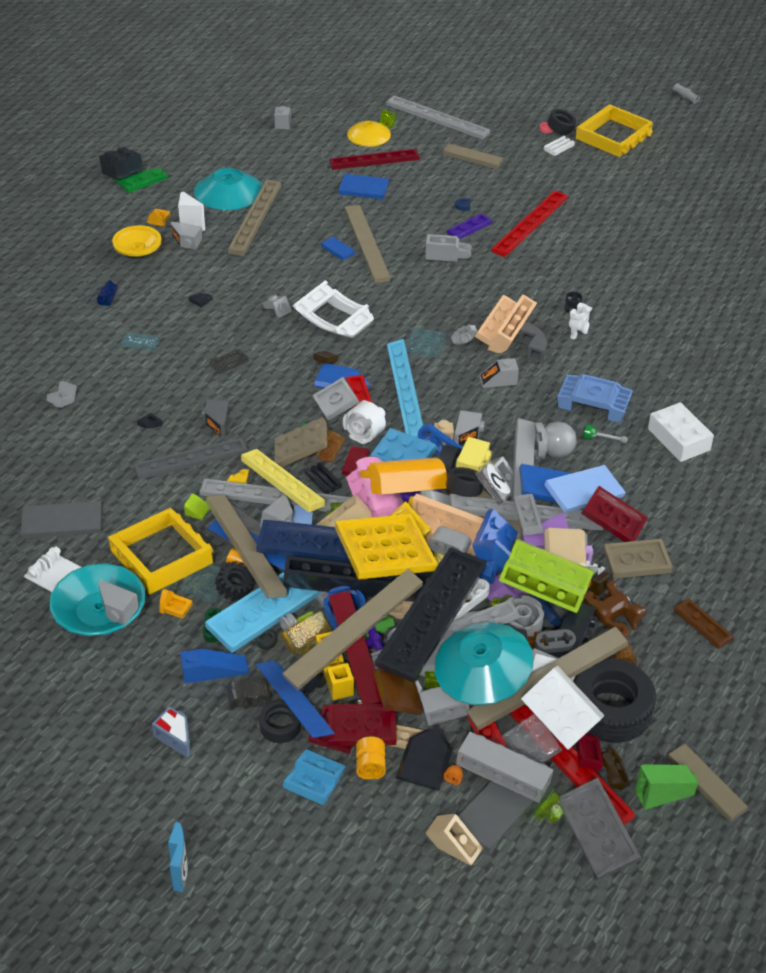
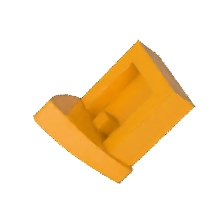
(158, 217)
(174, 604)

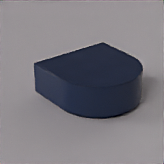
(463, 204)

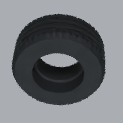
(628, 681)

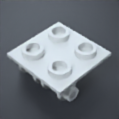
(50, 569)

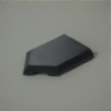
(425, 759)

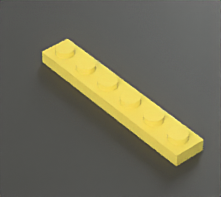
(283, 480)

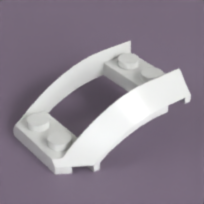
(323, 293)

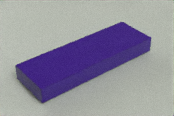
(469, 226)

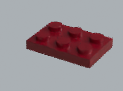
(614, 515)
(359, 721)

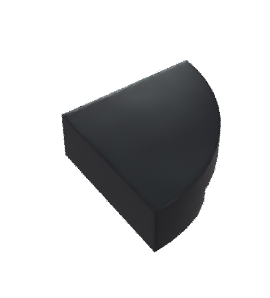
(200, 299)
(149, 421)

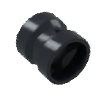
(572, 301)

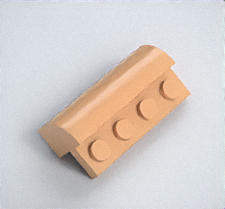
(505, 322)
(440, 514)

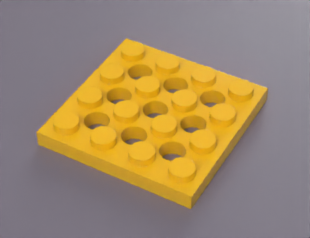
(382, 566)

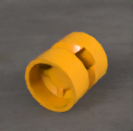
(370, 758)

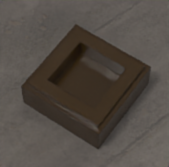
(325, 357)
(599, 583)

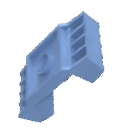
(596, 393)

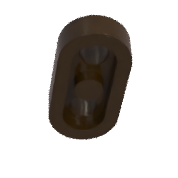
(616, 771)

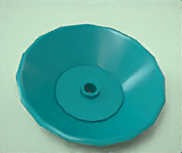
(227, 189)
(78, 599)
(485, 676)

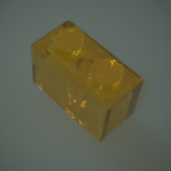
(303, 634)

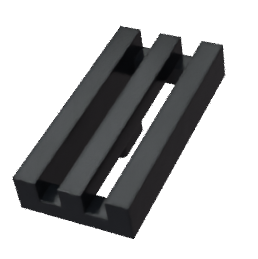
(325, 475)

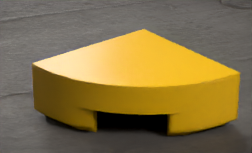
(241, 477)

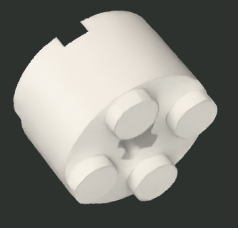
(364, 422)

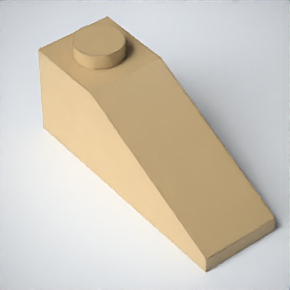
(351, 509)

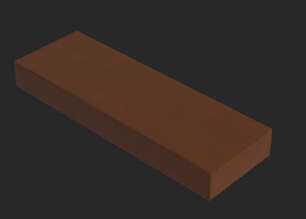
(703, 623)

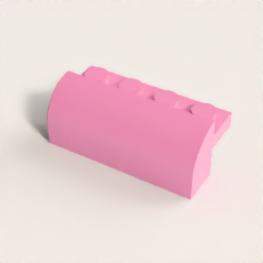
(378, 503)

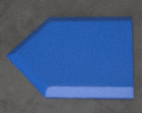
(331, 373)

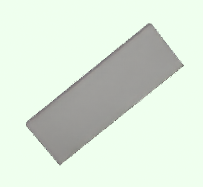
(528, 514)

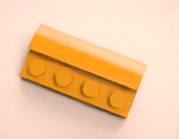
(406, 475)

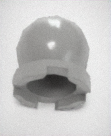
(555, 440)

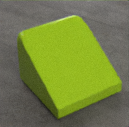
(196, 507)

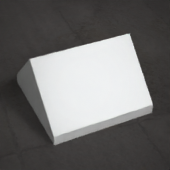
(191, 211)

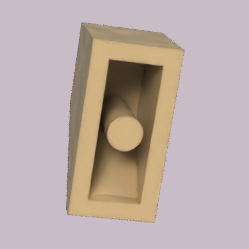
(454, 838)

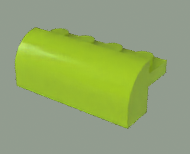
(546, 575)

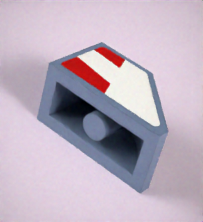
(173, 730)

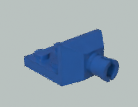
(494, 544)

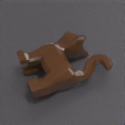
(614, 606)

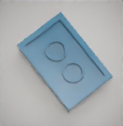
(402, 446)

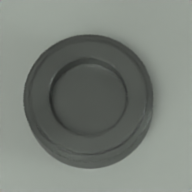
(266, 640)

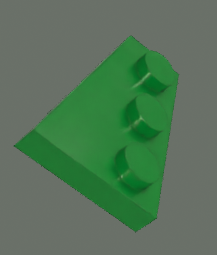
(142, 179)

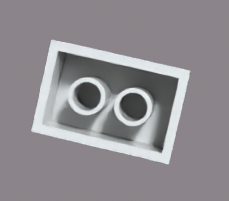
(680, 432)
(562, 707)

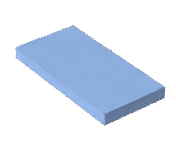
(576, 489)

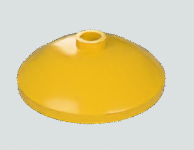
(368, 133)
(136, 241)

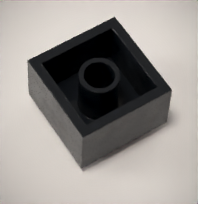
(121, 163)

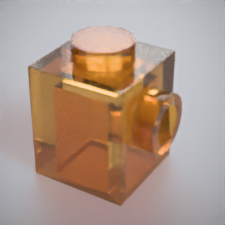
(334, 445)

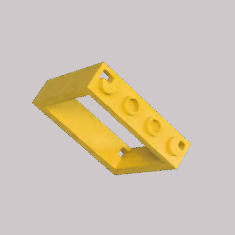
(585, 130)
(172, 572)

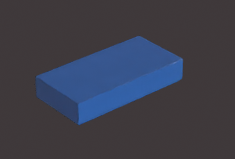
(338, 248)

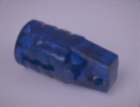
(107, 292)

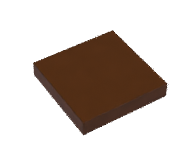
(398, 693)

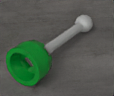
(590, 432)

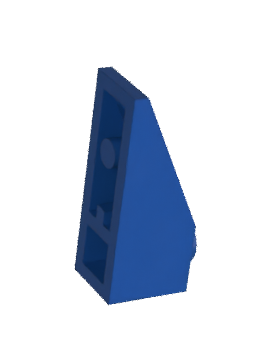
(209, 664)

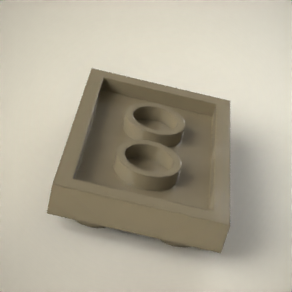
(301, 442)
(637, 558)

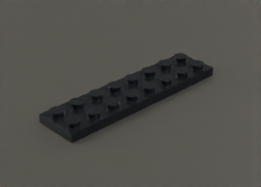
(430, 615)

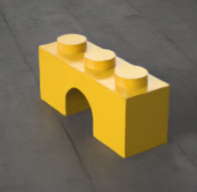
(338, 675)

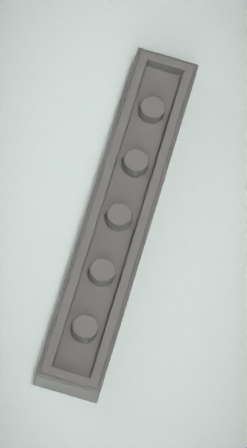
(523, 451)

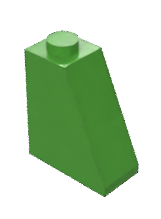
(664, 784)

